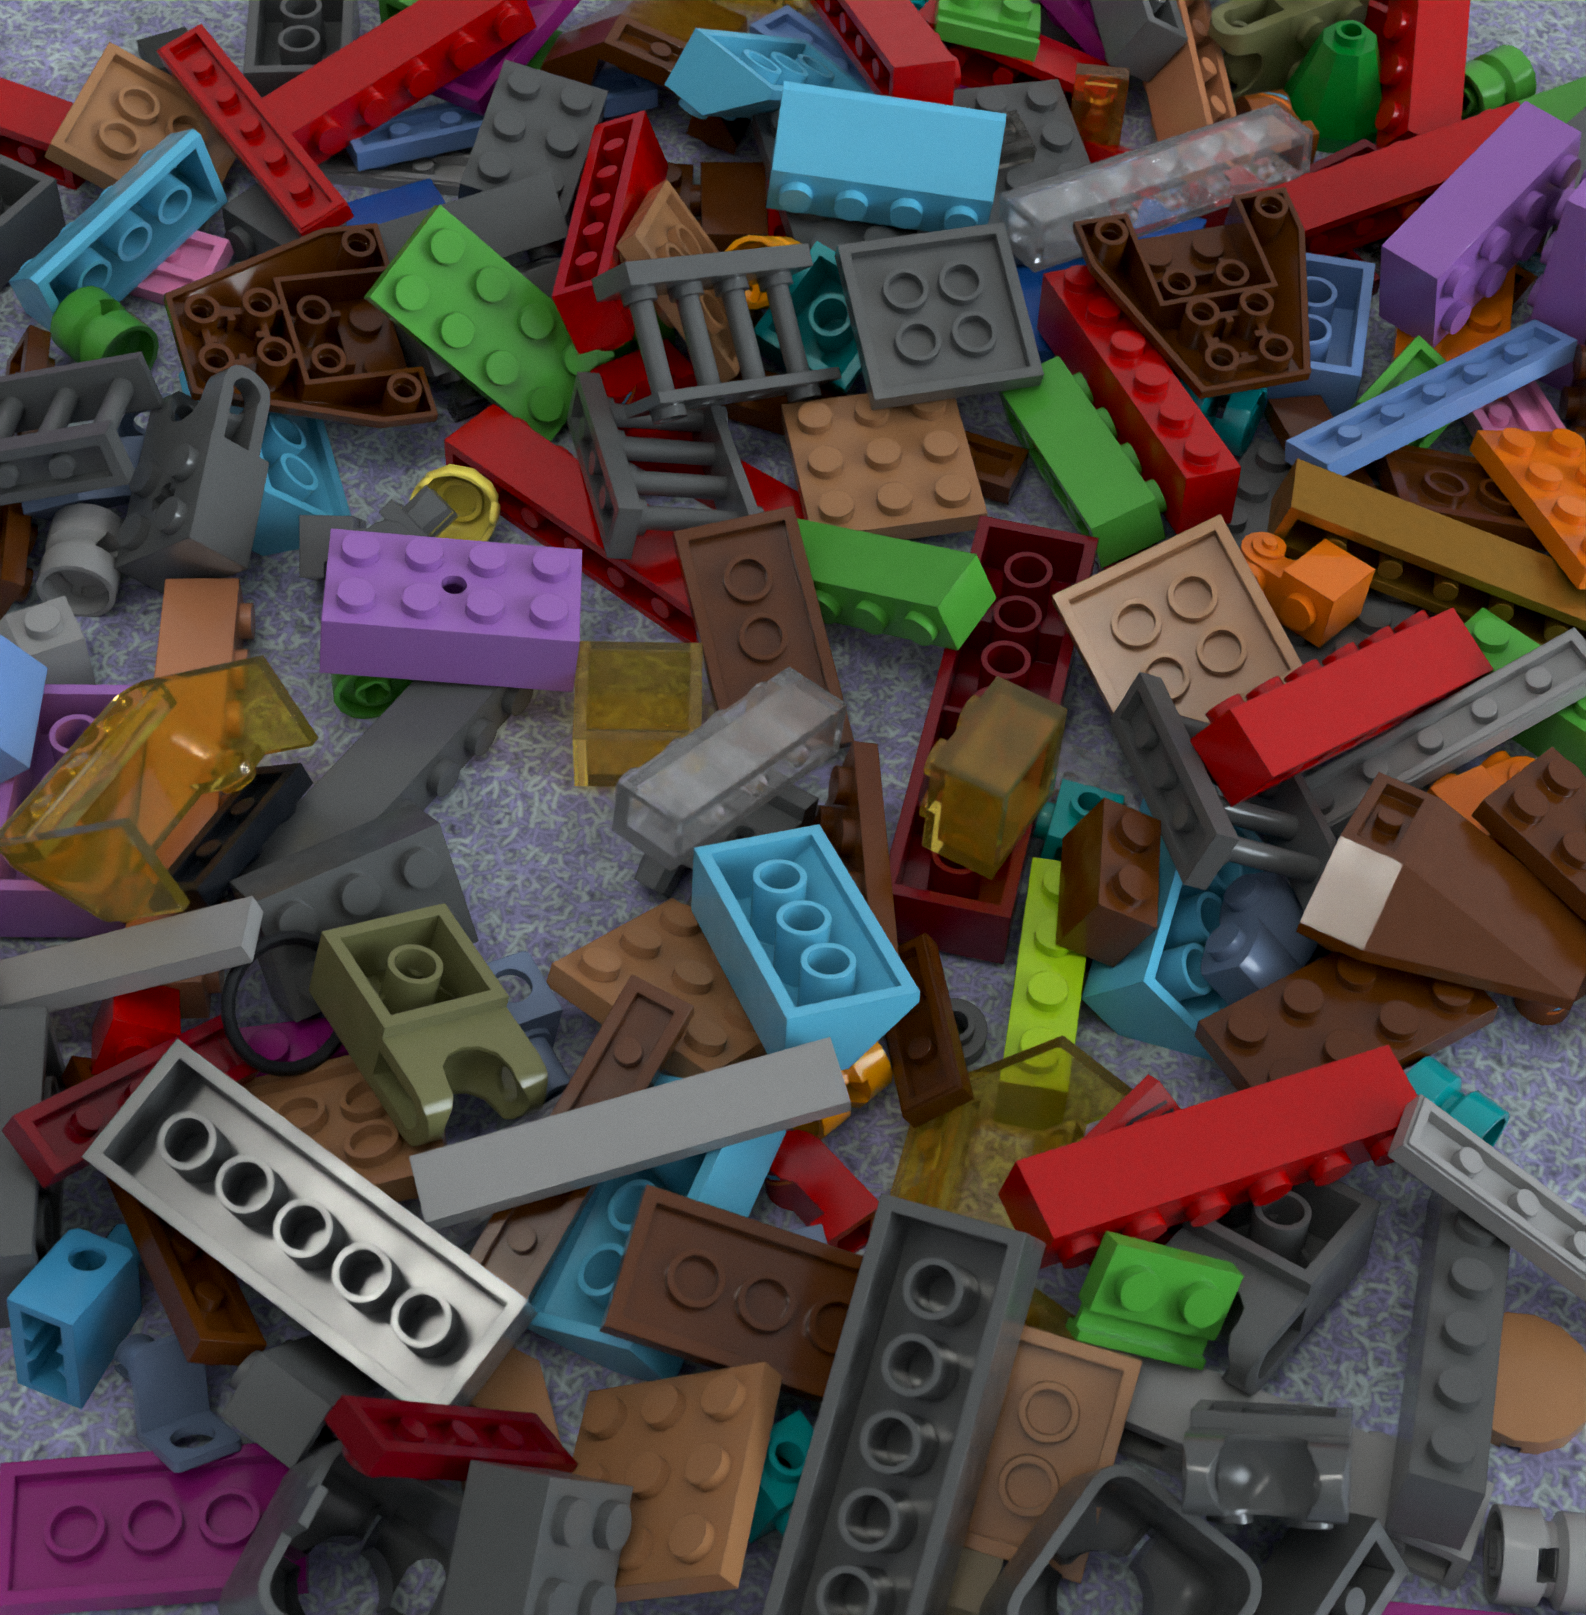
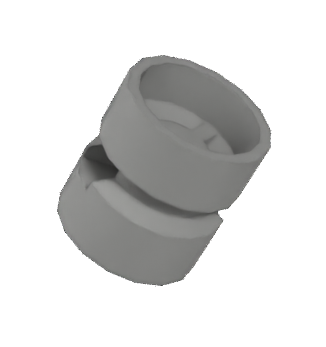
(81, 559)
(1512, 1553)

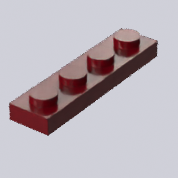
(63, 1127)
(439, 1439)

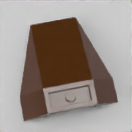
(647, 42)
(1214, 299)
(304, 331)
(1443, 901)

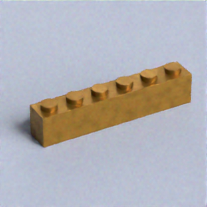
(1426, 554)

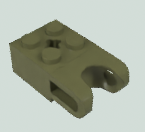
(1273, 36)
(425, 1020)

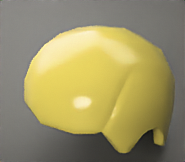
(469, 496)

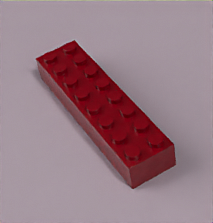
(1027, 646)

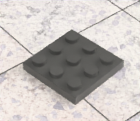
(938, 315)

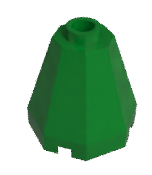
(1339, 86)

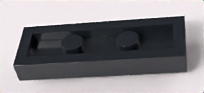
(237, 833)

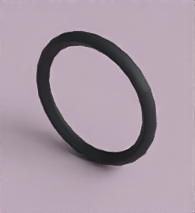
(230, 1023)

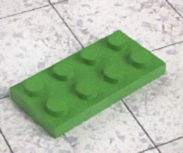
(483, 321)

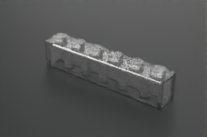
(1157, 183)

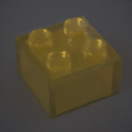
(632, 705)
(992, 776)

